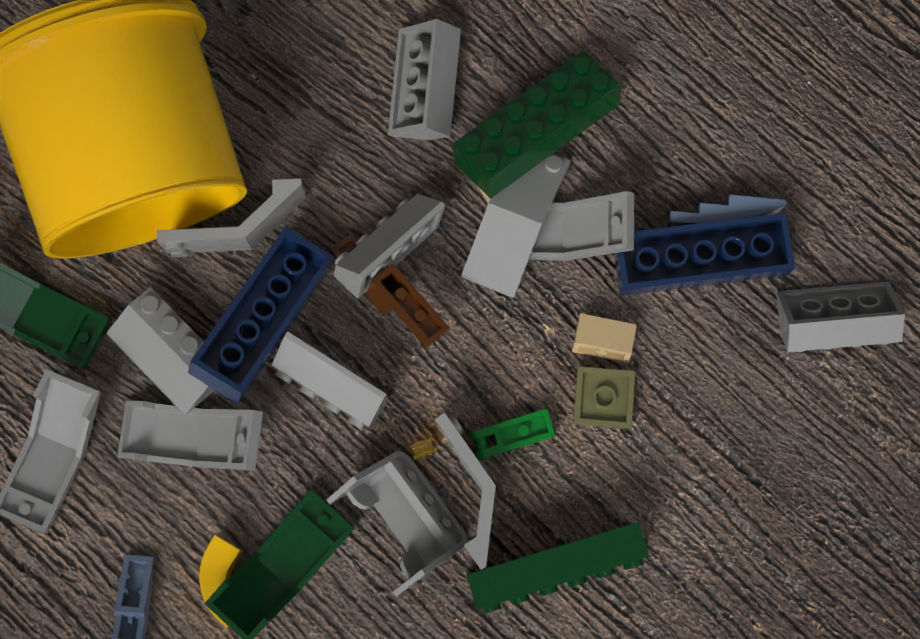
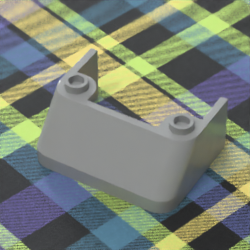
(410, 511)

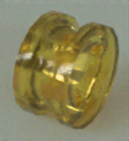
(423, 448)

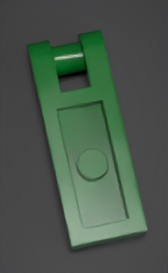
(513, 434)

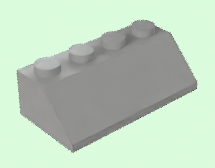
(424, 81)
(389, 243)
(840, 316)
(161, 348)
(329, 381)

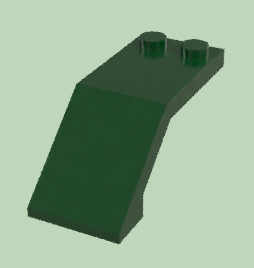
(49, 318)
(280, 567)

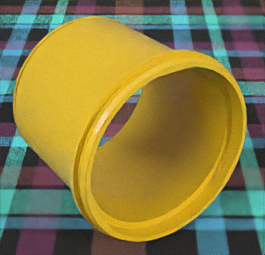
(114, 124)

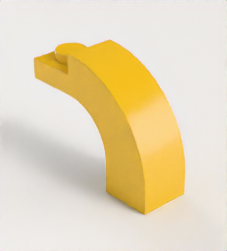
(217, 567)

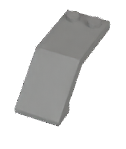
(285, 199)
(513, 226)
(587, 228)
(196, 440)
(51, 451)
(479, 545)

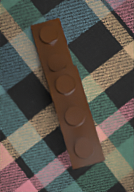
(394, 292)

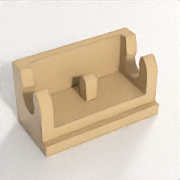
(604, 338)

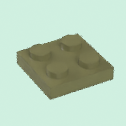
(604, 397)

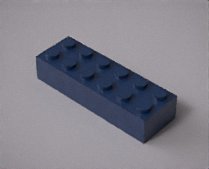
(706, 254)
(260, 315)

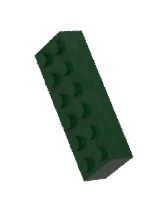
(536, 124)
(557, 566)

